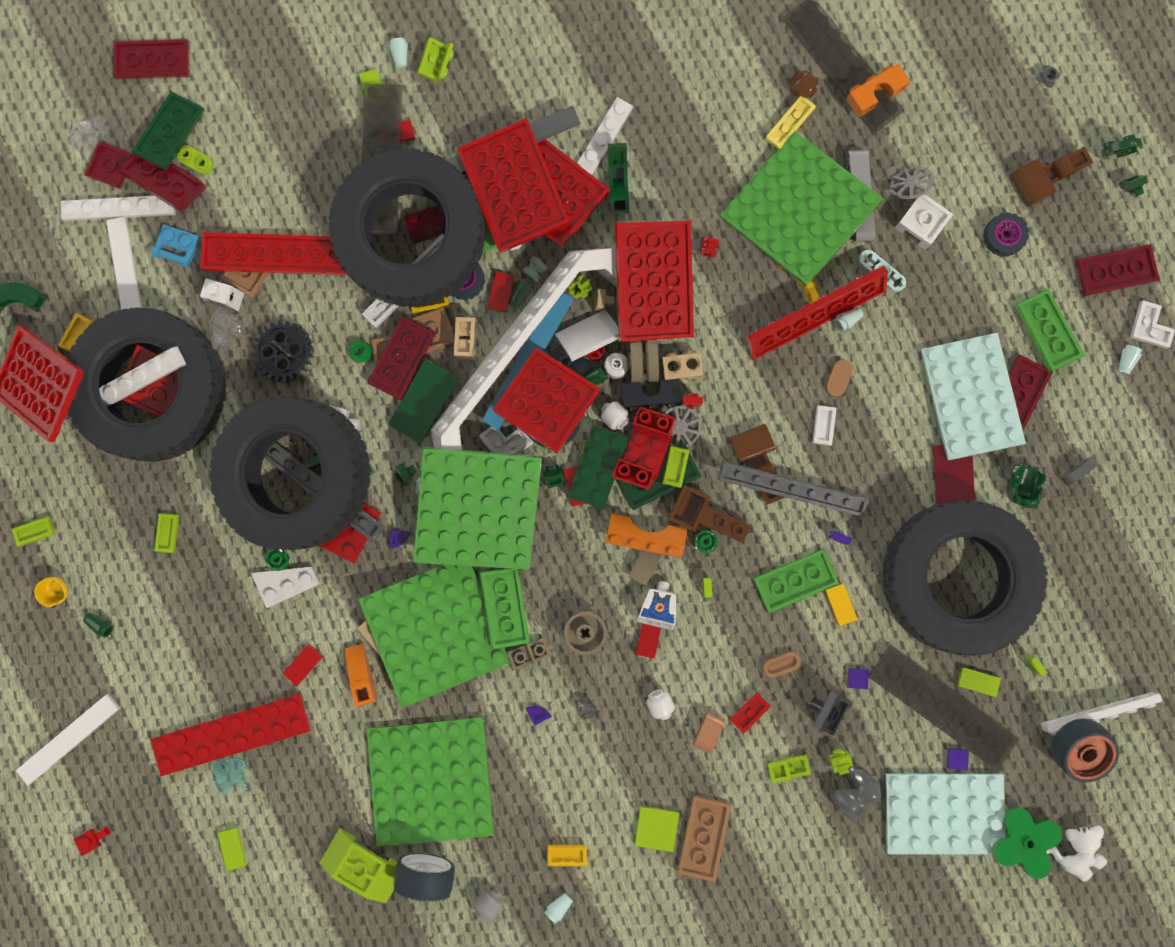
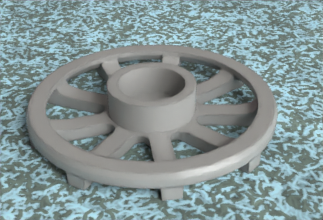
(912, 183)
(681, 425)

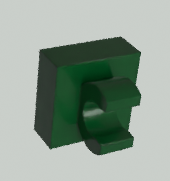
(1134, 184)
(403, 474)
(554, 477)

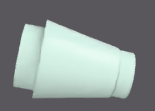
(399, 52)
(847, 319)
(1129, 358)
(558, 908)

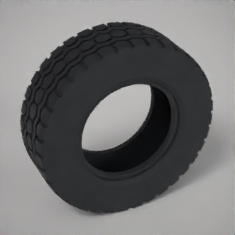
(375, 185)
(198, 398)
(239, 462)
(1018, 589)

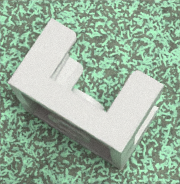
(924, 220)

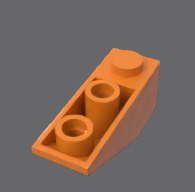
(360, 675)

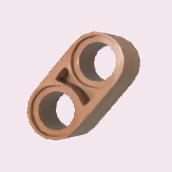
(708, 732)

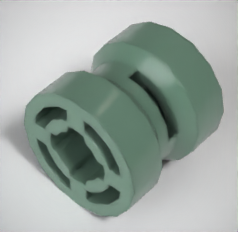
(534, 269)

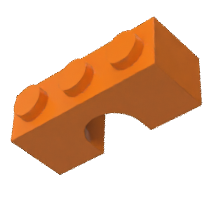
(891, 80)

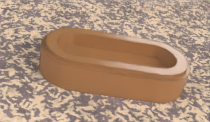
(839, 378)
(781, 664)

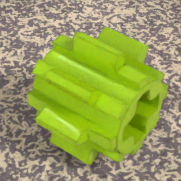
(579, 287)
(840, 761)

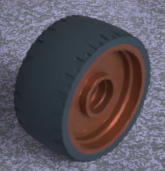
(1085, 750)

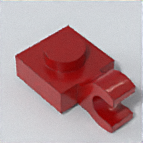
(692, 400)
(90, 840)

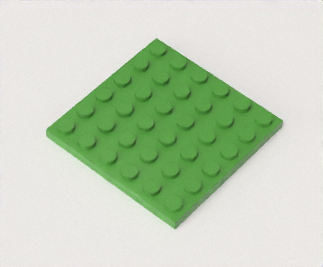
(801, 208)
(476, 508)
(432, 632)
(430, 782)

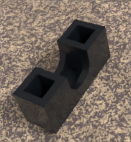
(634, 396)

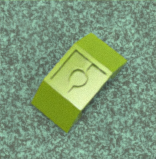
(359, 868)

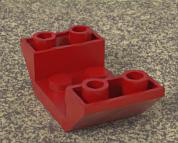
(645, 449)

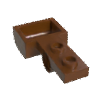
(1037, 181)
(753, 448)
(693, 510)

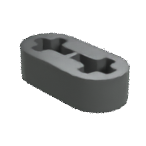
(1080, 470)

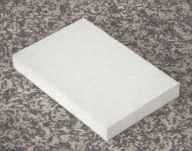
(588, 335)

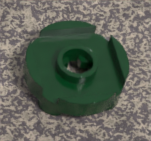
(1122, 148)

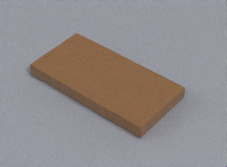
(704, 838)

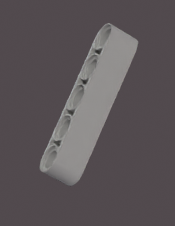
(859, 167)

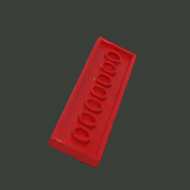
(269, 254)
(817, 313)
(230, 734)

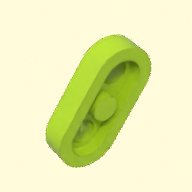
(194, 159)

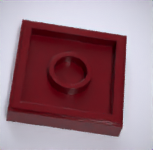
(106, 164)

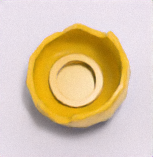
(51, 591)

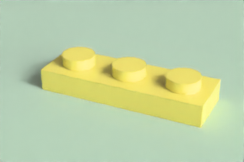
(790, 122)

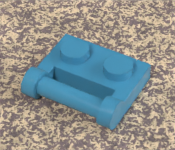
(178, 240)

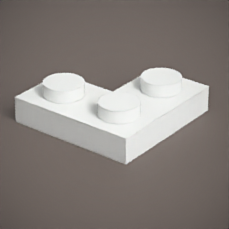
(1146, 327)
(498, 443)

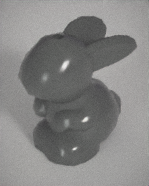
(852, 800)

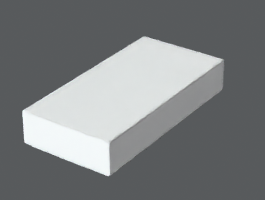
(824, 425)

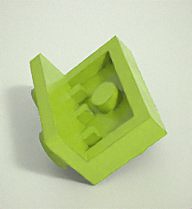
(435, 60)

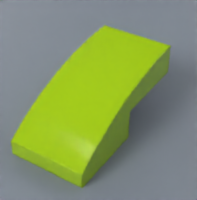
(789, 768)

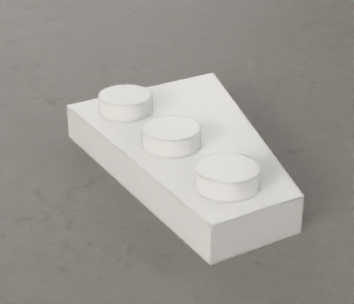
(284, 584)

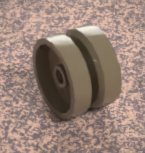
(643, 361)
(585, 644)

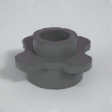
(1052, 72)
(587, 711)

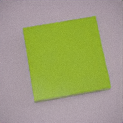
(656, 828)

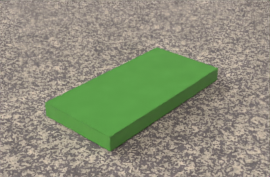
(1049, 330)
(796, 581)
(504, 608)

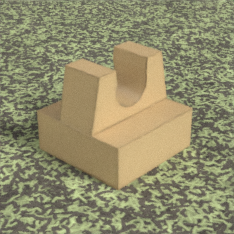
(602, 300)

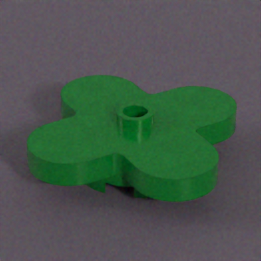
(1027, 842)

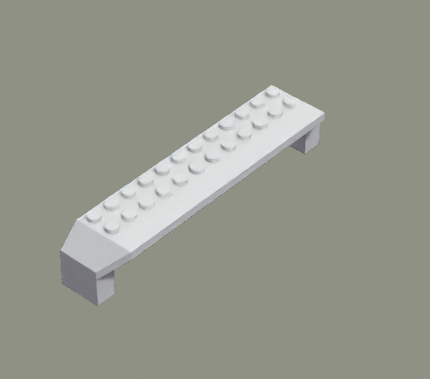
(446, 431)

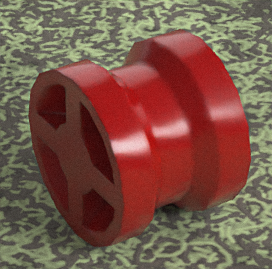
(709, 247)
(596, 355)

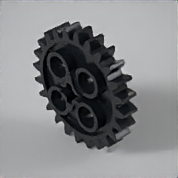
(272, 364)

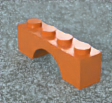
(666, 542)

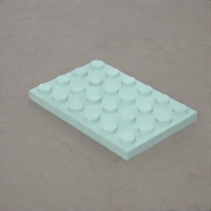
(972, 396)
(944, 812)

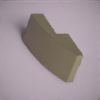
(645, 567)
(528, 654)

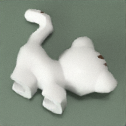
(1086, 843)

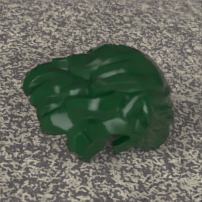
(1026, 485)

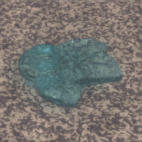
(232, 776)

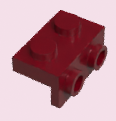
(425, 224)

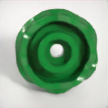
(365, 353)
(711, 538)
(276, 565)

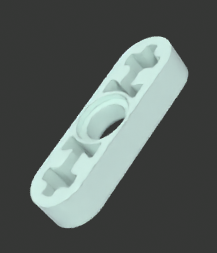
(896, 275)

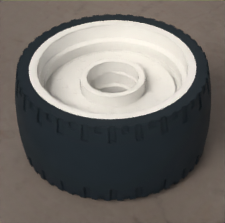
(424, 877)

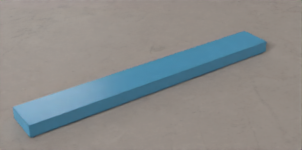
(539, 338)

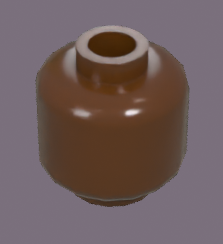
(803, 84)

